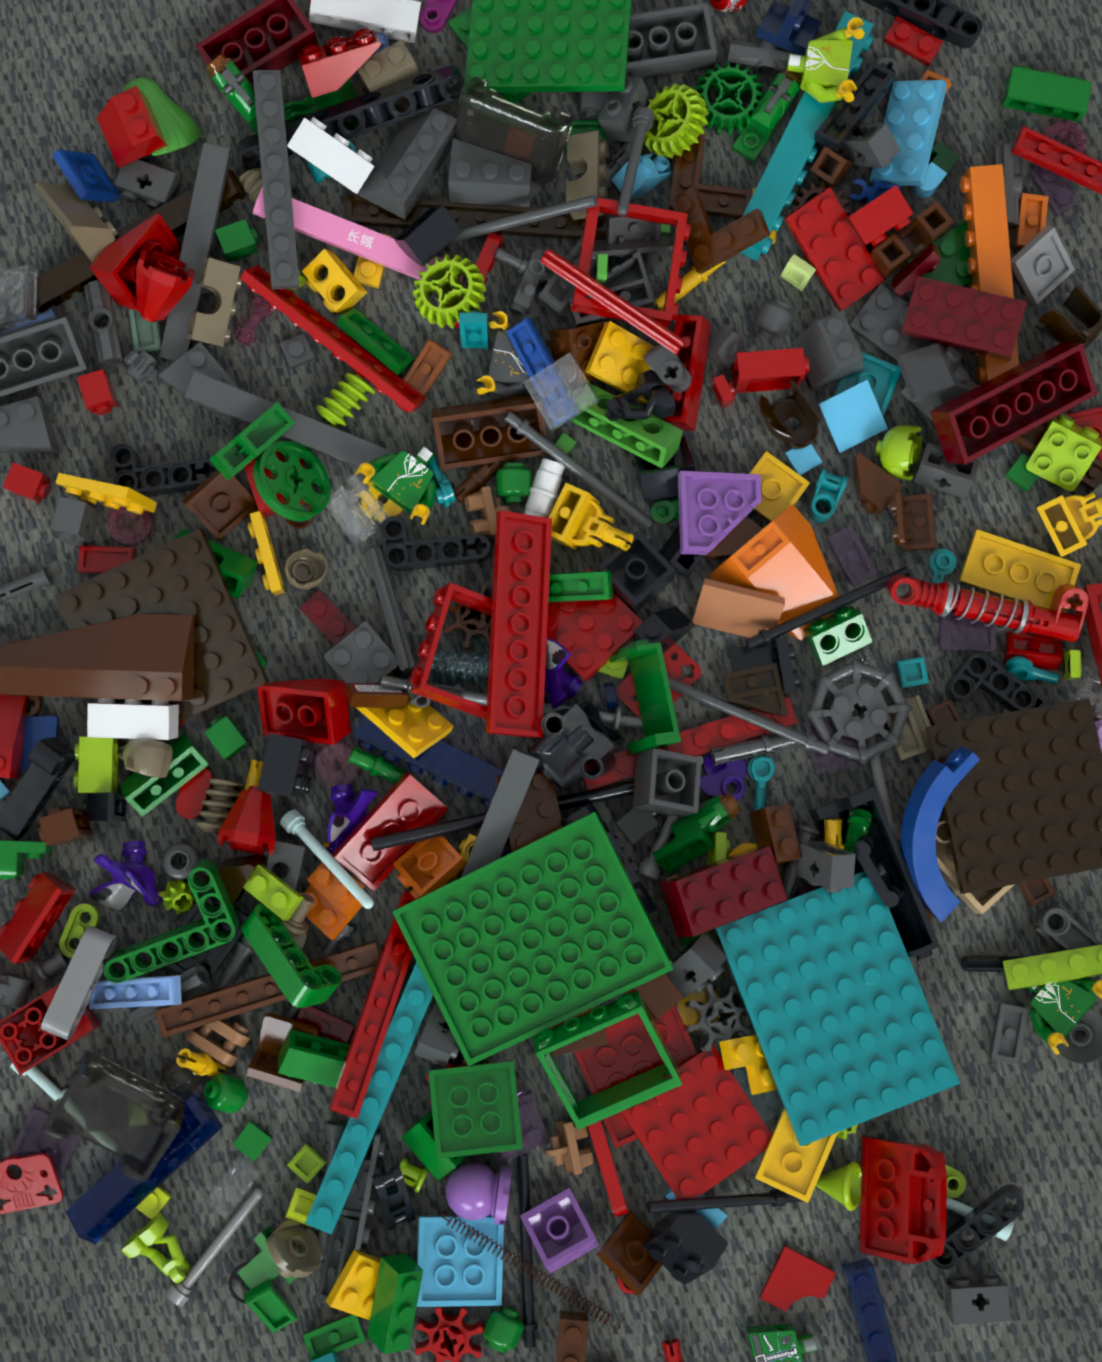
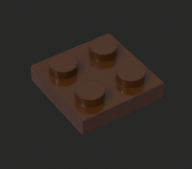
(220, 504)
(627, 1256)

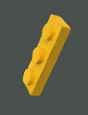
(265, 554)

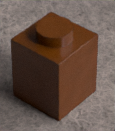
(832, 166)

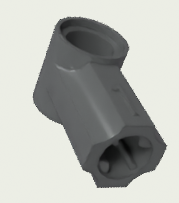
(14, 990)

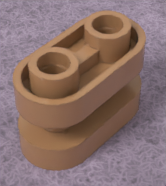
(234, 1033)

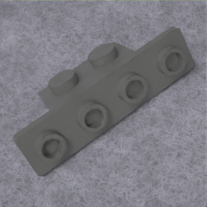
(631, 235)
(360, 1201)

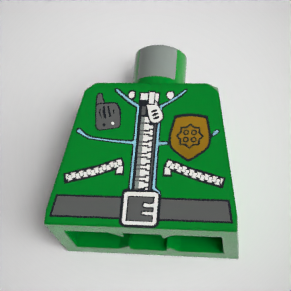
(779, 1343)

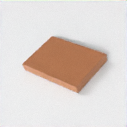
(736, 609)

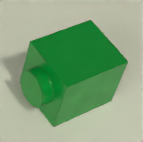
(237, 240)
(226, 737)

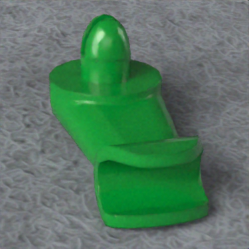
(665, 510)
(858, 821)

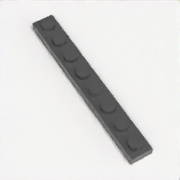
(275, 179)

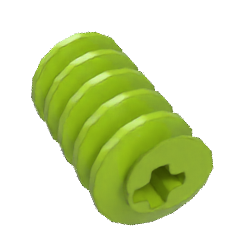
(344, 400)

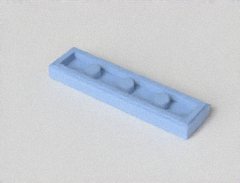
(137, 993)

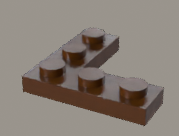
(716, 199)
(712, 248)

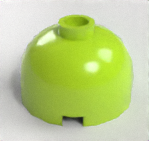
(900, 451)

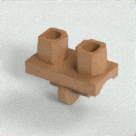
(485, 503)
(565, 1148)

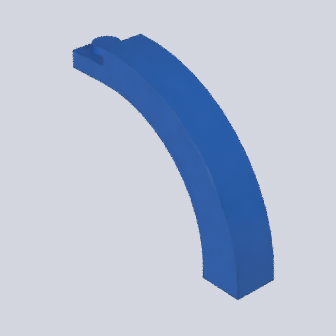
(920, 829)

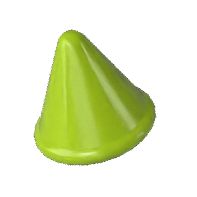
(843, 1185)

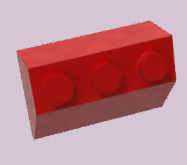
(34, 917)

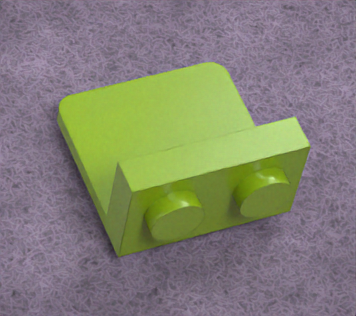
(1064, 452)

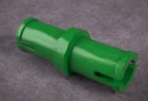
(375, 765)

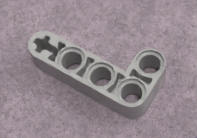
(79, 982)

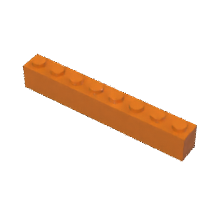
(988, 247)

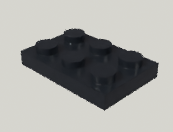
(214, 957)

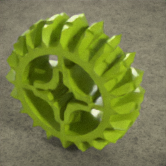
(677, 120)
(442, 278)

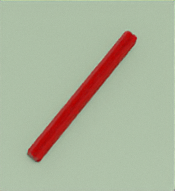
(612, 301)

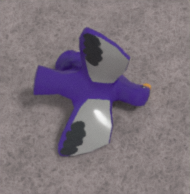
(557, 681)
(347, 813)
(127, 878)

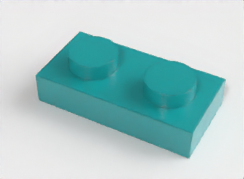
(474, 330)

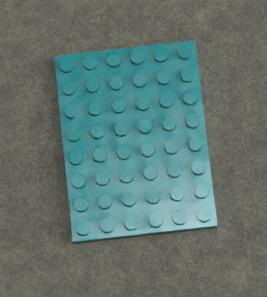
(836, 1008)

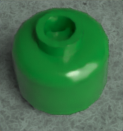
(513, 482)
(226, 1093)
(503, 1329)

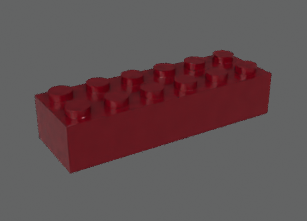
(1013, 402)

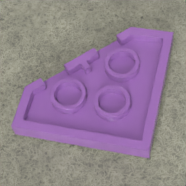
(713, 506)

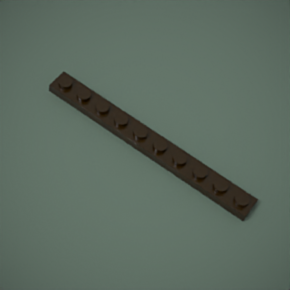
(466, 215)

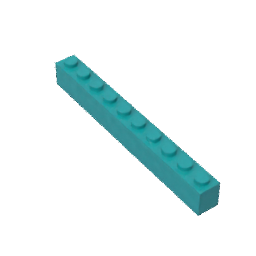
(797, 149)
(361, 1131)

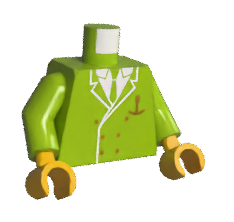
(828, 63)

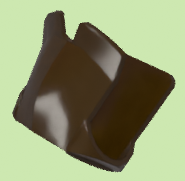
(1062, 328)
(791, 407)

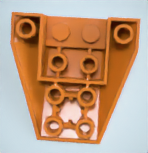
(783, 563)

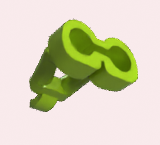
(152, 1234)

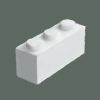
(331, 154)
(133, 719)

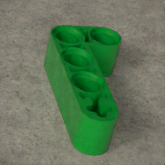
(286, 962)

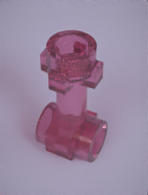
(261, 310)

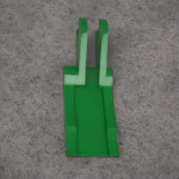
(296, 108)

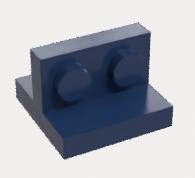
(789, 26)

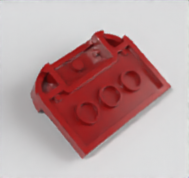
(902, 1200)

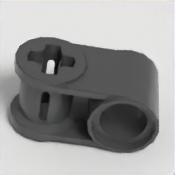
(666, 366)

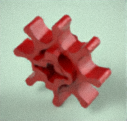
(456, 1329)

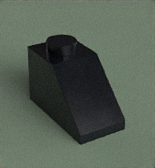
(664, 627)
(105, 807)

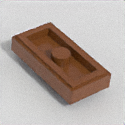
(428, 367)

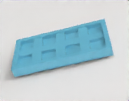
(913, 121)

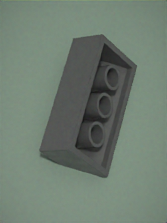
(410, 162)

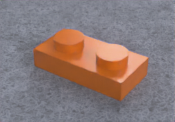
(1031, 218)

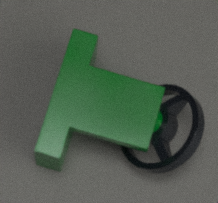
(258, 1269)

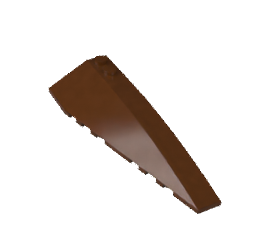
(109, 660)

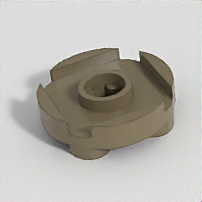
(289, 1261)

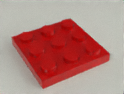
(591, 631)

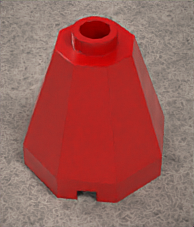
(160, 284)
(249, 823)

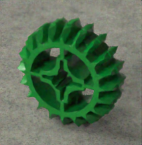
(718, 81)

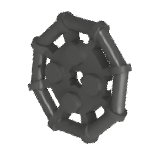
(865, 696)

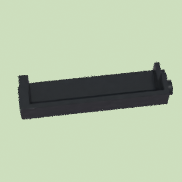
(909, 912)

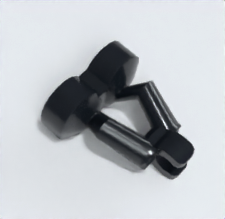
(651, 389)

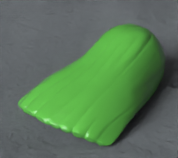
(175, 123)

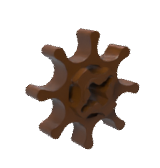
(463, 623)

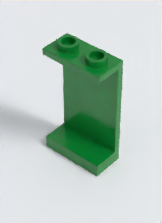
(652, 695)

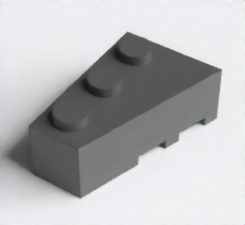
(487, 177)
(626, 281)
(27, 428)

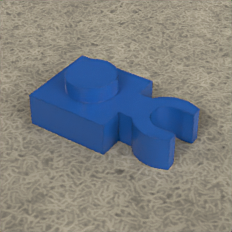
(871, 192)

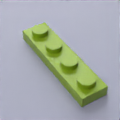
(1053, 967)

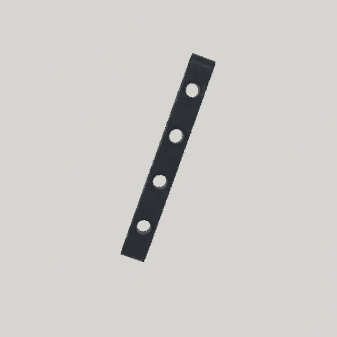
(939, 19)
(371, 109)

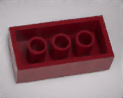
(261, 38)
(964, 318)
(723, 891)

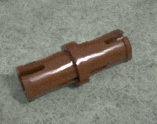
(476, 480)

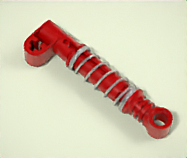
(1018, 616)

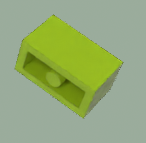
(97, 765)

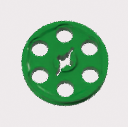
(284, 485)

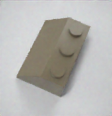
(78, 218)

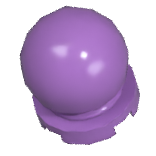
(478, 1191)

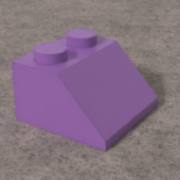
(559, 1230)

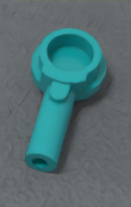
(444, 490)
(941, 563)
(1023, 670)
(760, 769)

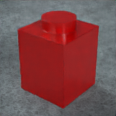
(97, 392)
(27, 483)

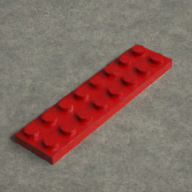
(519, 625)

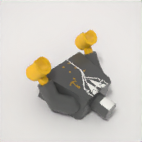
(506, 368)

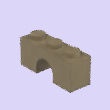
(587, 155)
(222, 281)

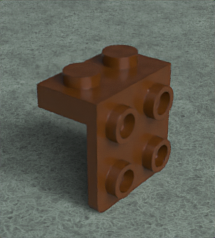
(578, 341)
(914, 521)
(265, 1061)

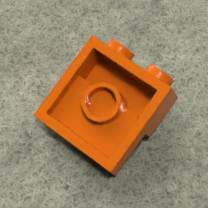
(428, 865)
(333, 901)

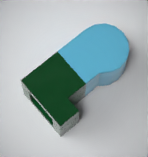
(942, 163)

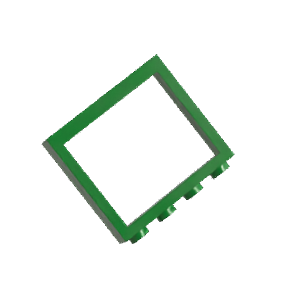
(620, 1095)

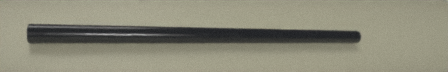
(476, 821)

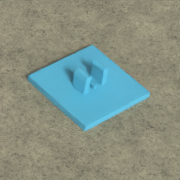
(852, 416)

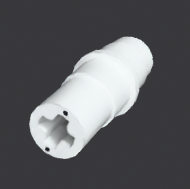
(544, 489)

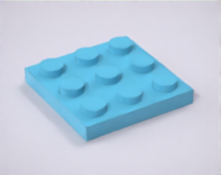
(457, 1268)

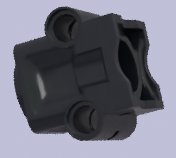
(571, 750)

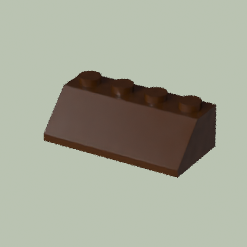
(480, 435)

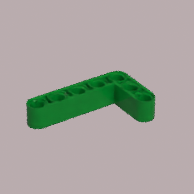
(181, 936)

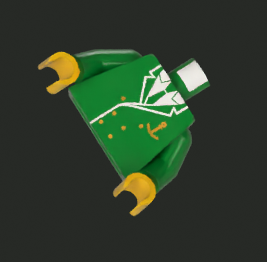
(404, 480)
(1060, 1008)

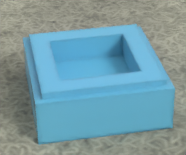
(803, 459)

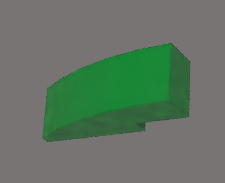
(252, 441)

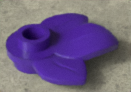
(720, 775)

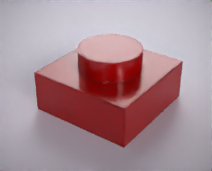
(724, 391)

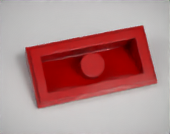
(1040, 650)

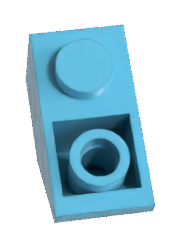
(650, 173)

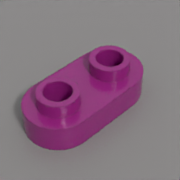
(441, 9)

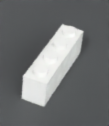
(390, 17)

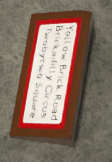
(375, 696)

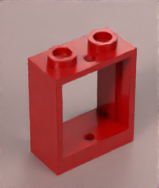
(769, 370)

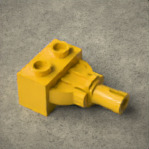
(580, 519)
(1071, 520)

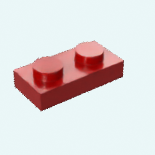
(913, 41)

